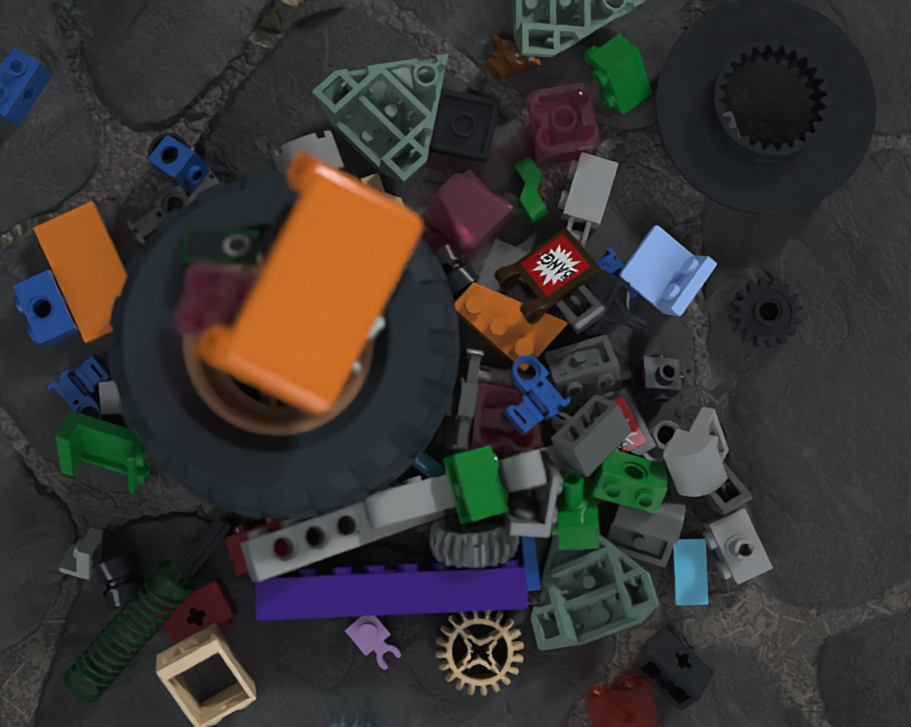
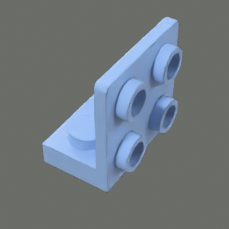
(666, 272)

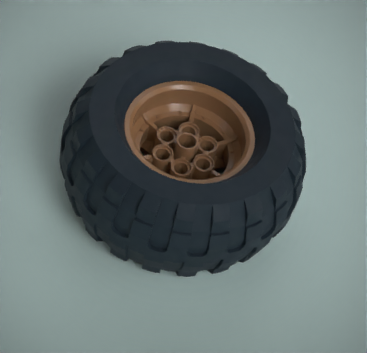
(271, 453)

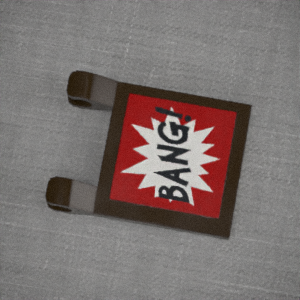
(551, 272)

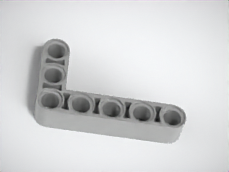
(435, 493)

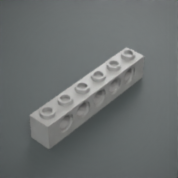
(265, 563)

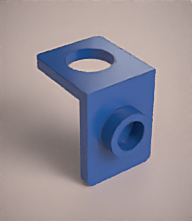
(186, 169)

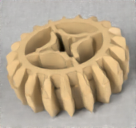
(467, 661)

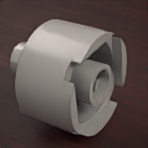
(323, 149)

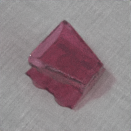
(562, 123)
(468, 211)
(211, 298)
(494, 428)

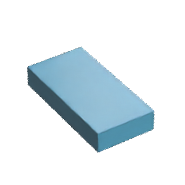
(690, 572)

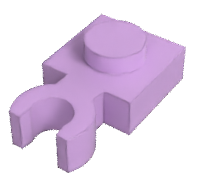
(369, 635)

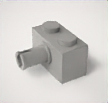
(736, 546)

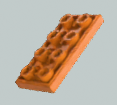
(84, 267)

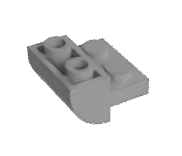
(697, 456)

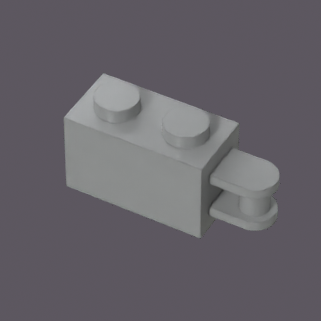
(588, 193)

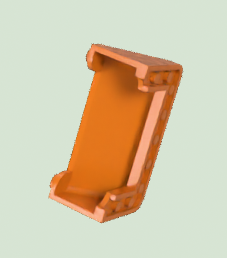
(317, 289)

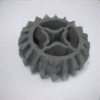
(472, 543)

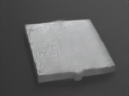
(500, 256)

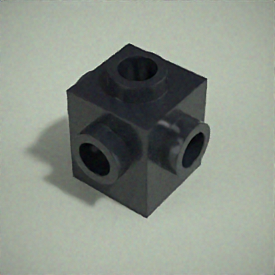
(657, 378)

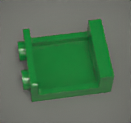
(102, 445)

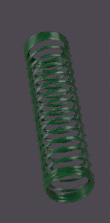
(177, 593)

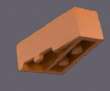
(503, 324)

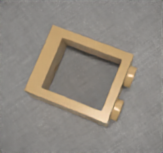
(191, 652)

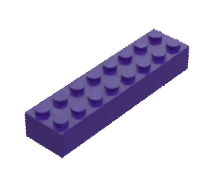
(391, 590)

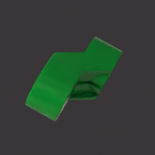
(529, 178)

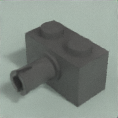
(590, 434)

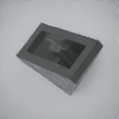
(581, 309)
(729, 495)

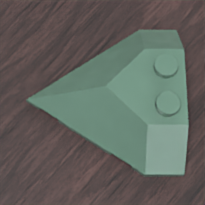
(553, 26)
(386, 111)
(590, 595)

